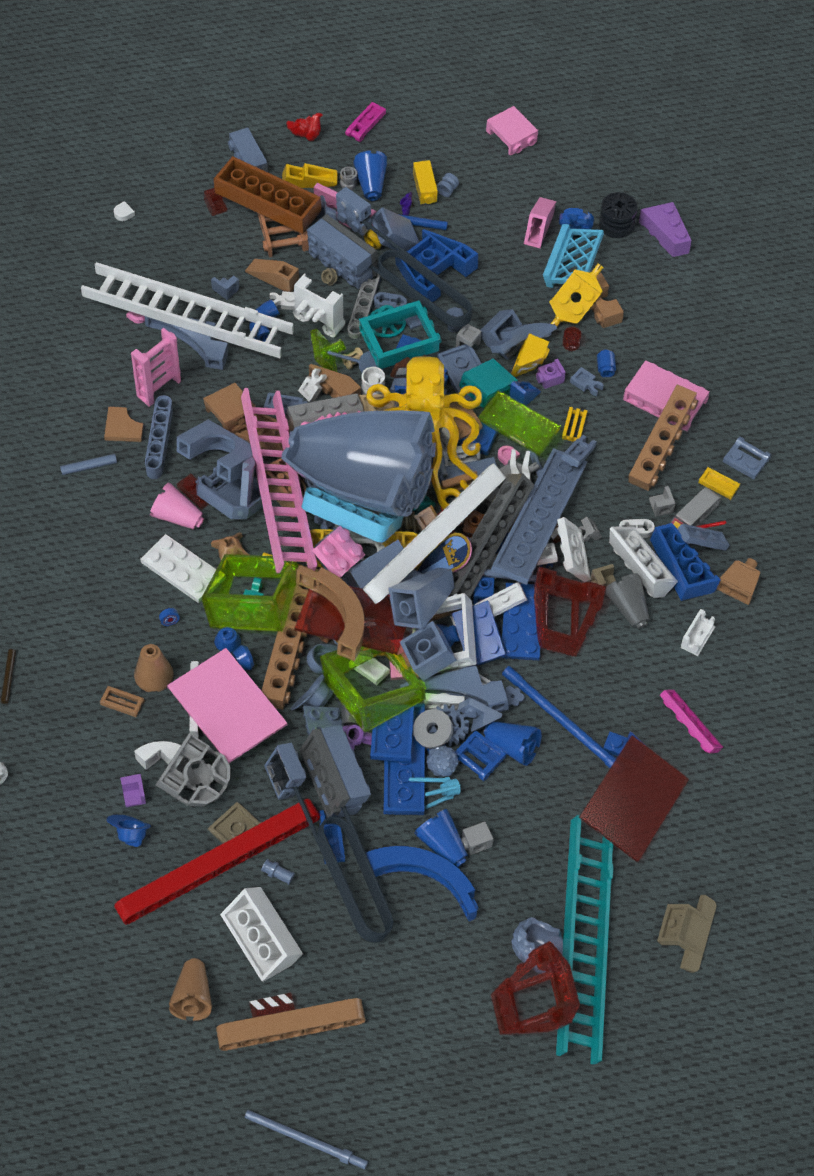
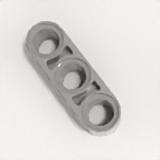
(699, 507)

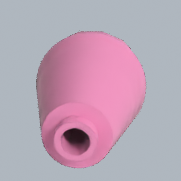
(176, 508)

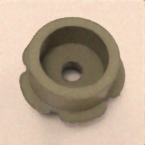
(329, 276)

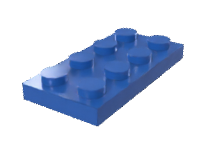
(520, 628)

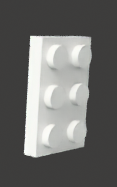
(573, 549)

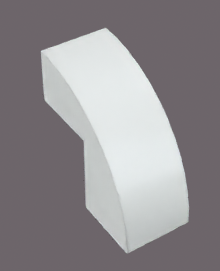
(152, 752)

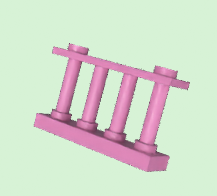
(142, 367)

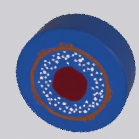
(169, 617)

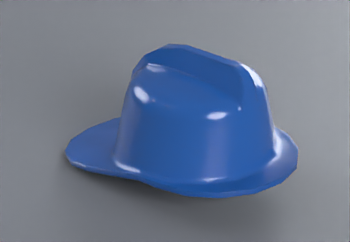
(129, 829)

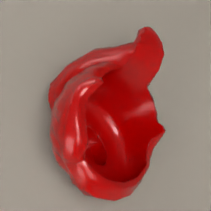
(307, 127)

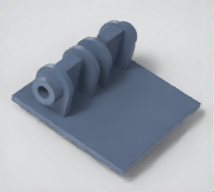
(321, 717)

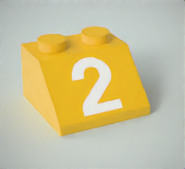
(531, 354)

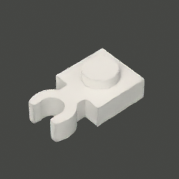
(286, 300)
(310, 388)

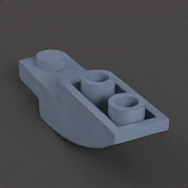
(516, 335)

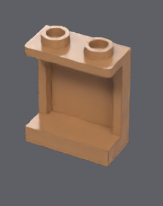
(228, 407)

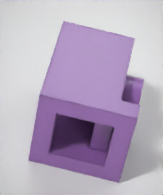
(551, 374)

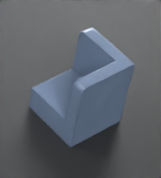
(225, 287)

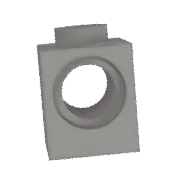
(477, 838)

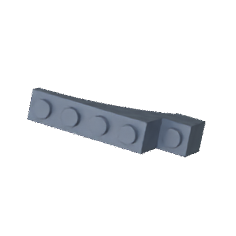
(211, 351)
(468, 683)

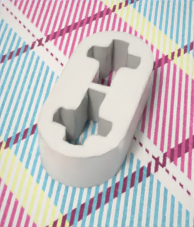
(638, 525)

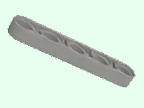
(363, 310)

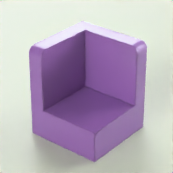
(133, 790)

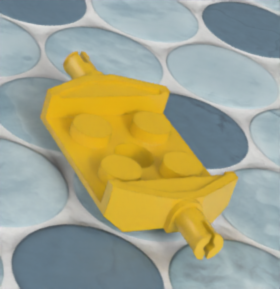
(579, 282)

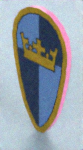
(449, 554)

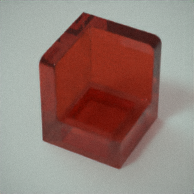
(214, 202)

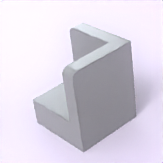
(469, 336)
(663, 503)

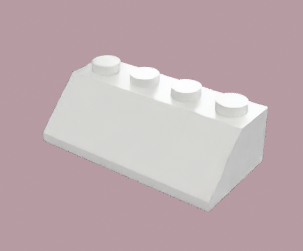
(642, 560)
(261, 933)

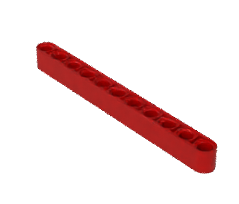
(214, 862)

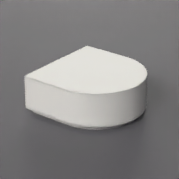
(123, 212)

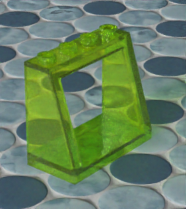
(249, 611)
(377, 709)

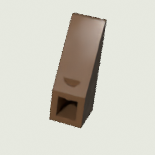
(275, 273)
(336, 383)

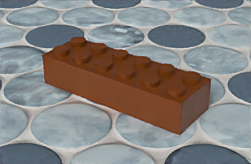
(267, 194)

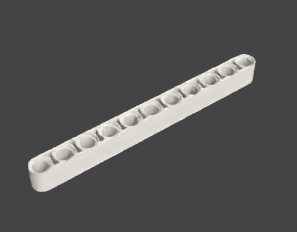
(434, 533)

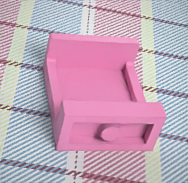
(513, 130)

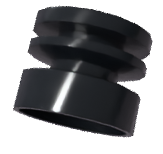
(618, 215)

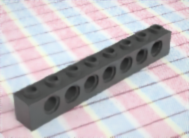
(492, 531)

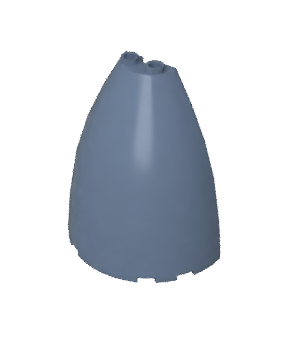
(367, 458)

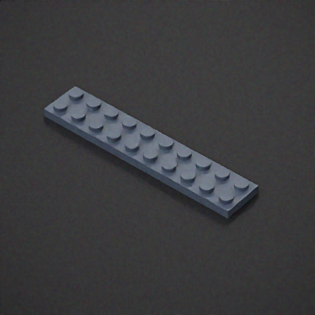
(538, 518)

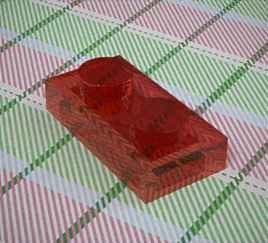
(188, 487)

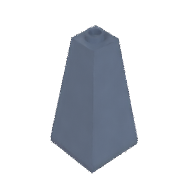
(420, 597)

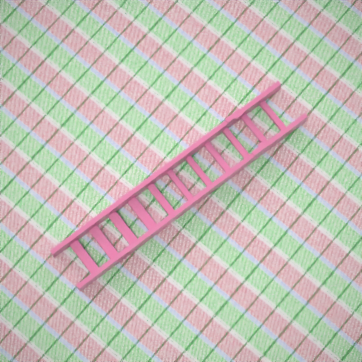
(263, 482)

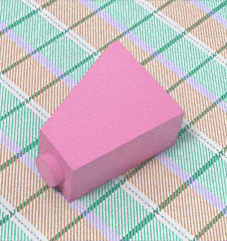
(539, 222)

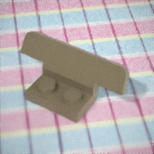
(688, 929)

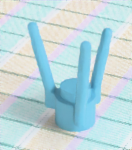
(448, 789)

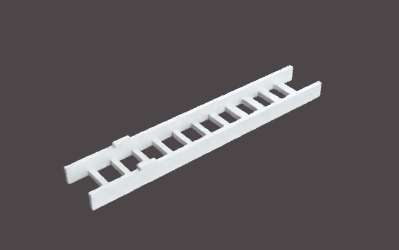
(167, 316)

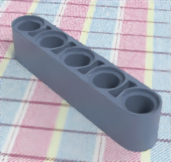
(158, 437)

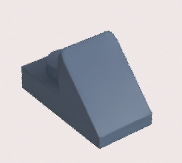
(481, 713)

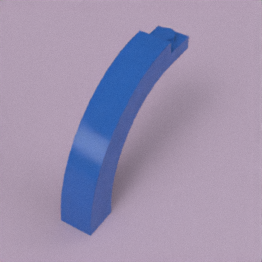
(427, 863)

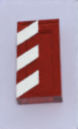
(272, 1005)

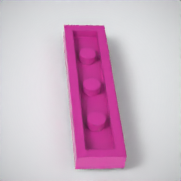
(691, 721)

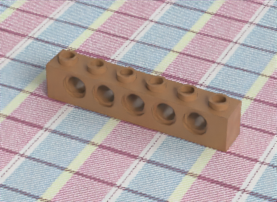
(680, 397)

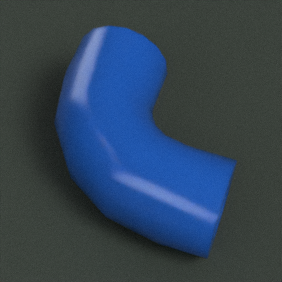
(267, 308)

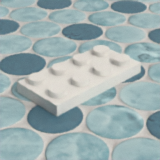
(179, 567)

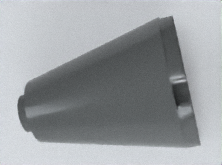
(630, 599)

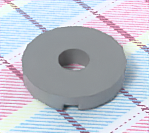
(429, 718)

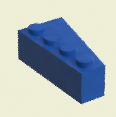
(683, 562)

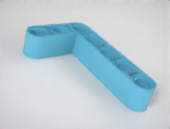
(350, 516)

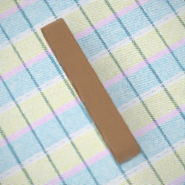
(290, 1024)

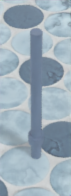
(344, 1155)

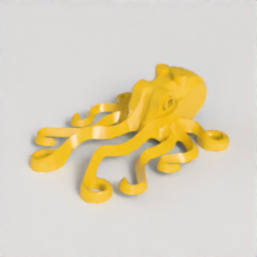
(427, 394)

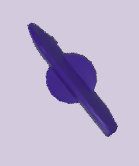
(406, 203)

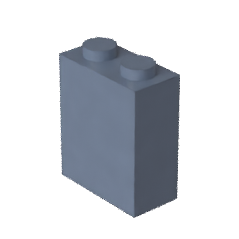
(395, 228)

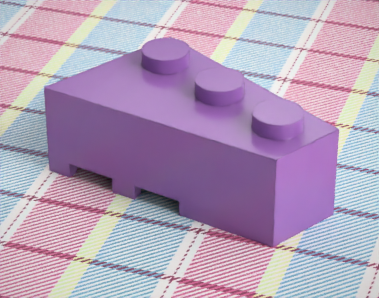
(667, 226)

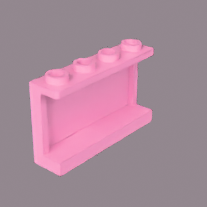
(653, 387)

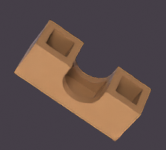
(606, 312)

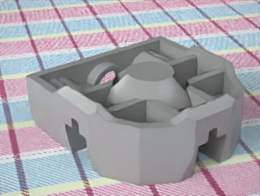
(173, 781)

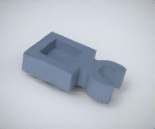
(585, 380)

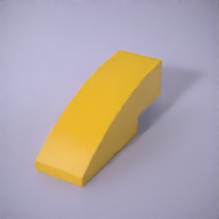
(309, 176)

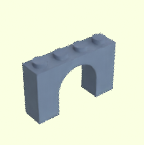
(210, 437)

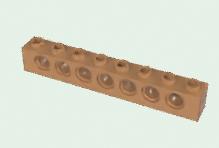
(279, 660)

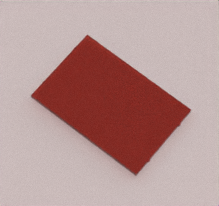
(323, 619)
(634, 798)

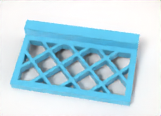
(560, 253)

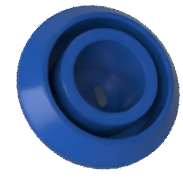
(227, 638)
(243, 657)

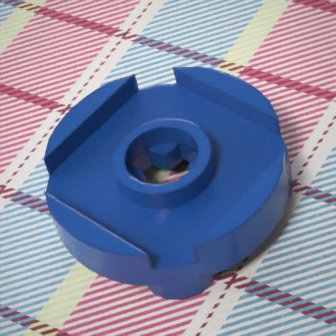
(576, 219)

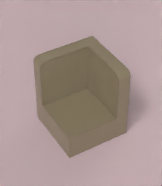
(603, 575)

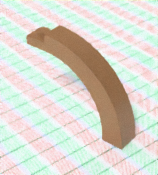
(345, 601)

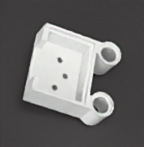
(325, 310)

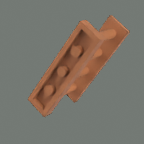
(301, 239)

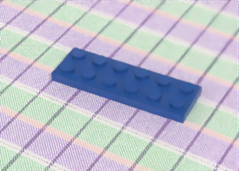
(400, 794)

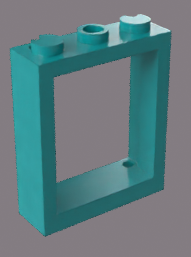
(393, 315)

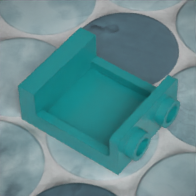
(489, 379)

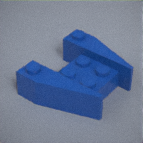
(437, 254)

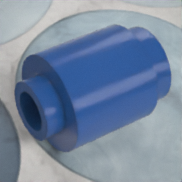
(606, 363)

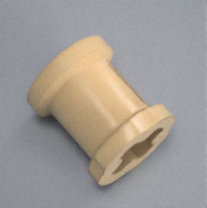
(355, 354)

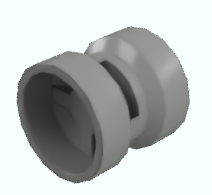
(348, 178)

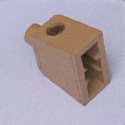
(740, 580)

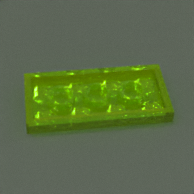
(519, 423)

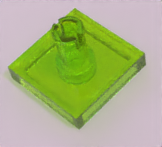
(322, 346)

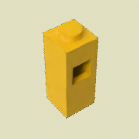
(425, 182)

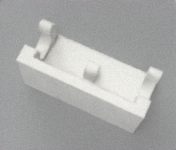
(698, 633)

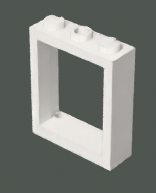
(463, 602)

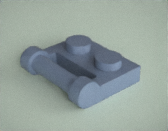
(743, 462)

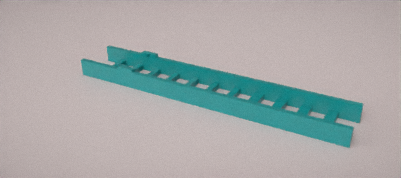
(599, 980)

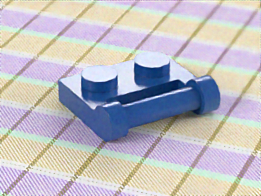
(482, 750)

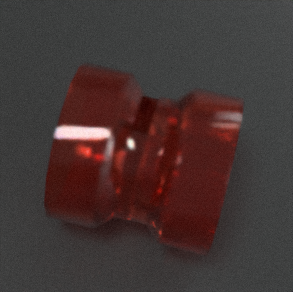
(571, 338)

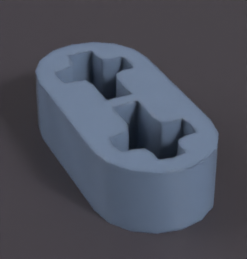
(389, 299)

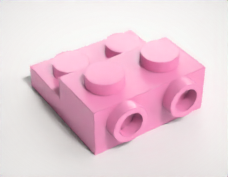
(339, 551)

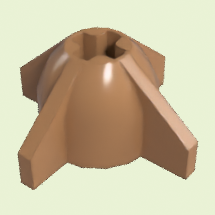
(229, 545)

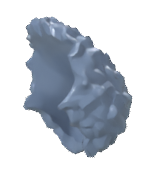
(532, 934)

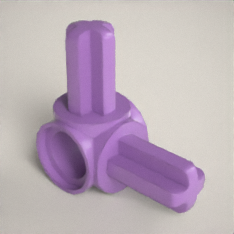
(359, 736)

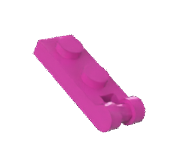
(365, 121)

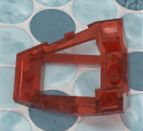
(587, 592)
(559, 972)

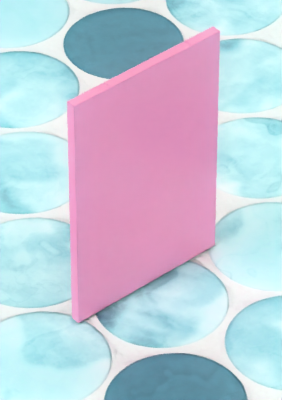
(227, 705)

